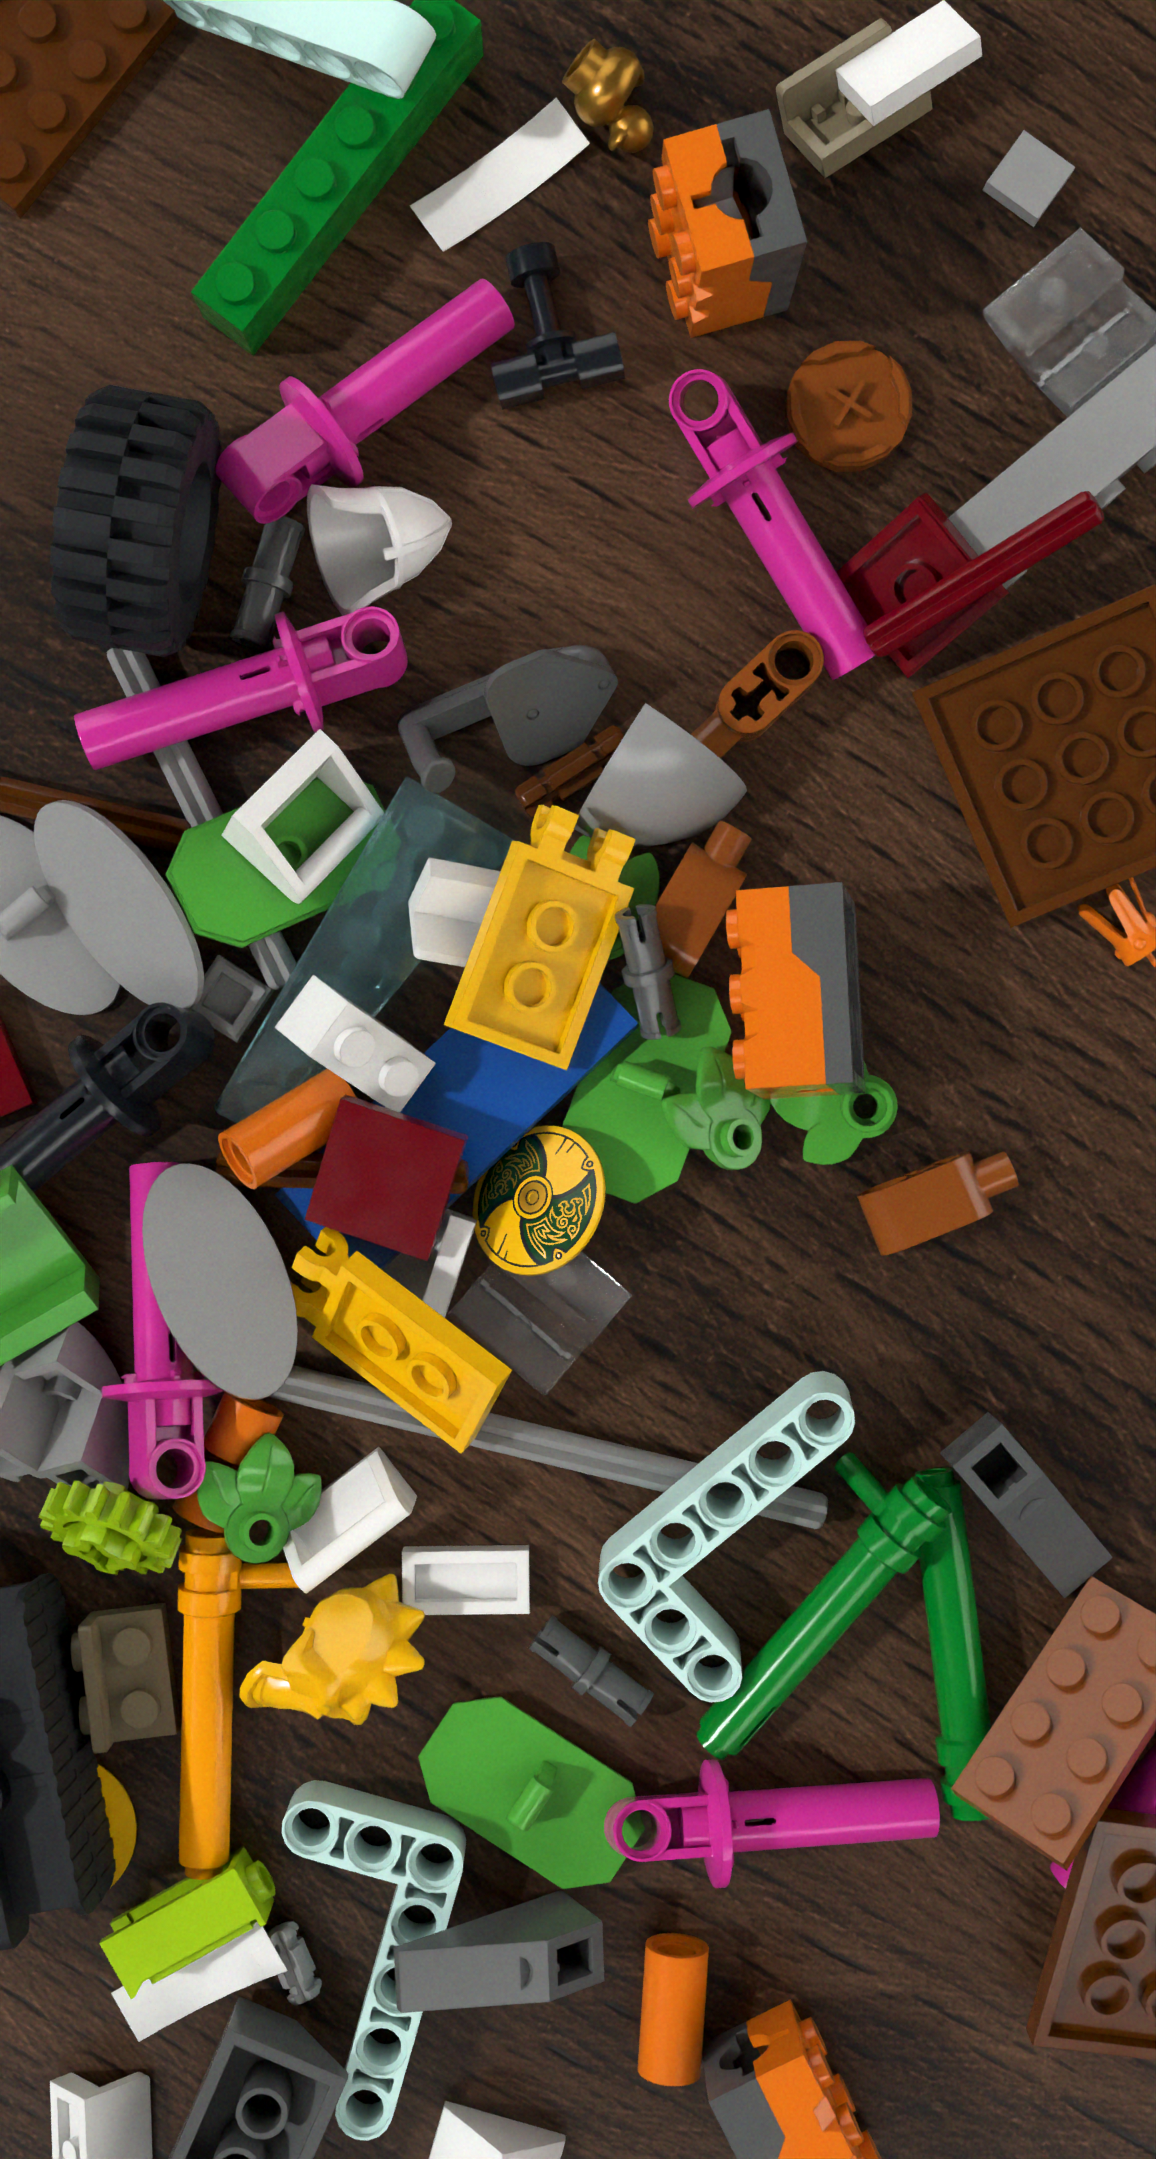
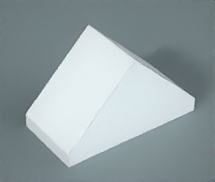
(482, 2135)

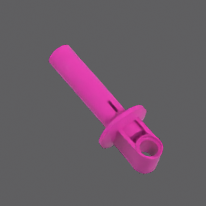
(320, 435)
(786, 545)
(302, 672)
(165, 1390)
(715, 1827)

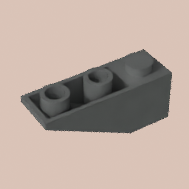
(1026, 1504)
(503, 1958)

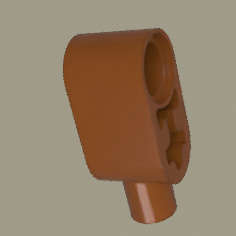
(723, 731)
(700, 895)
(934, 1199)

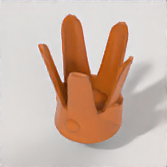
(1139, 933)

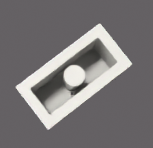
(354, 1045)

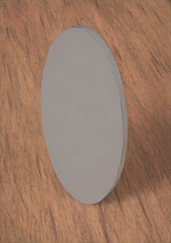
(118, 905)
(36, 941)
(219, 1281)

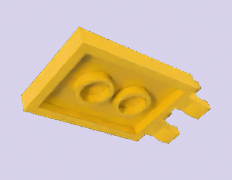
(544, 941)
(397, 1341)

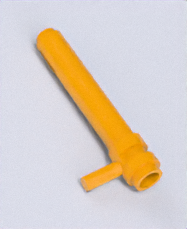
(209, 1608)

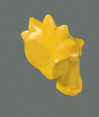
(343, 1657)

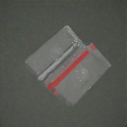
(1073, 322)
(540, 1319)

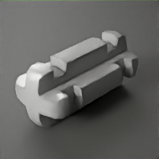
(297, 1961)

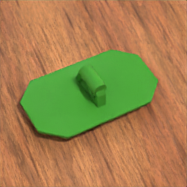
(231, 897)
(622, 1098)
(527, 1791)

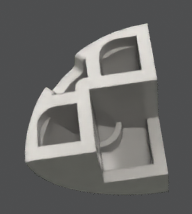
(660, 785)
(56, 1413)

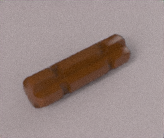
(570, 772)

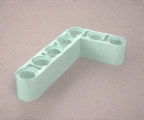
(353, 40)
(712, 1522)
(418, 1882)

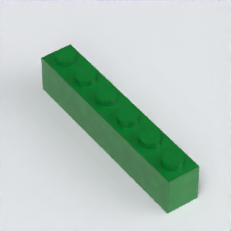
(332, 185)

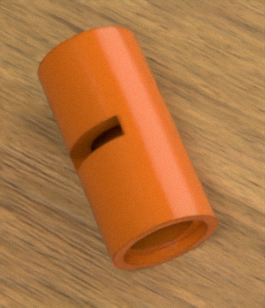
(284, 1129)
(227, 1441)
(673, 2009)

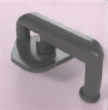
(536, 702)

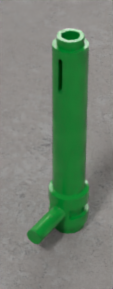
(885, 1546)
(954, 1642)

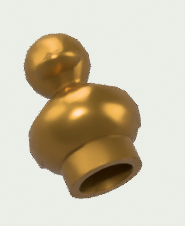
(601, 86)

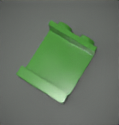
(41, 1272)

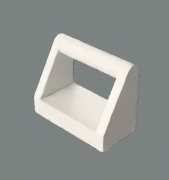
(246, 831)
(349, 1519)

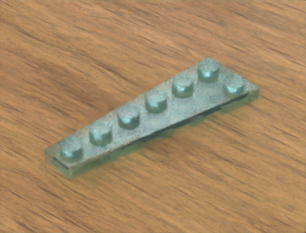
(365, 935)

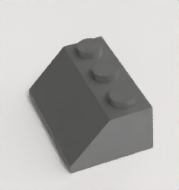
(262, 2092)

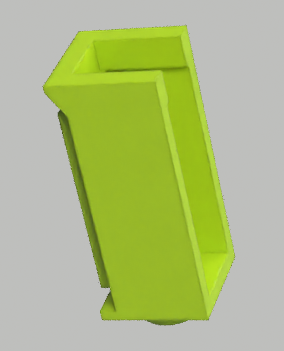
(188, 1921)

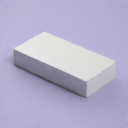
(909, 62)
(467, 1579)

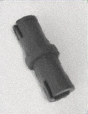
(267, 583)
(648, 971)
(591, 1671)

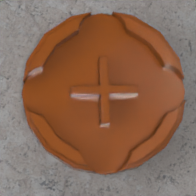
(848, 406)

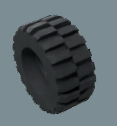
(135, 520)

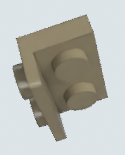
(126, 1675)

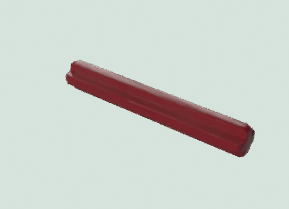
(984, 573)

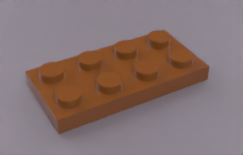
(1070, 1727)

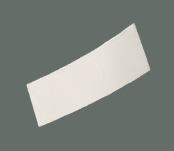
(501, 177)
(209, 1978)

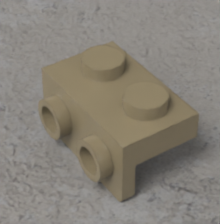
(824, 120)

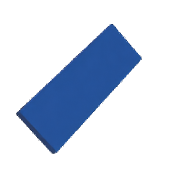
(490, 1098)

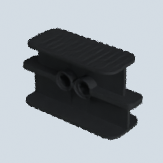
(51, 1798)

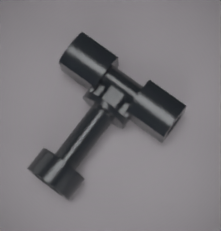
(555, 353)

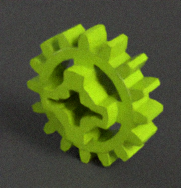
(110, 1527)

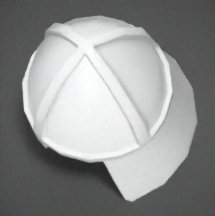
(372, 540)

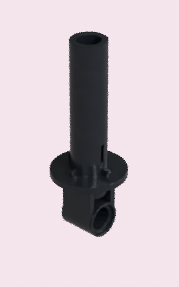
(114, 1085)

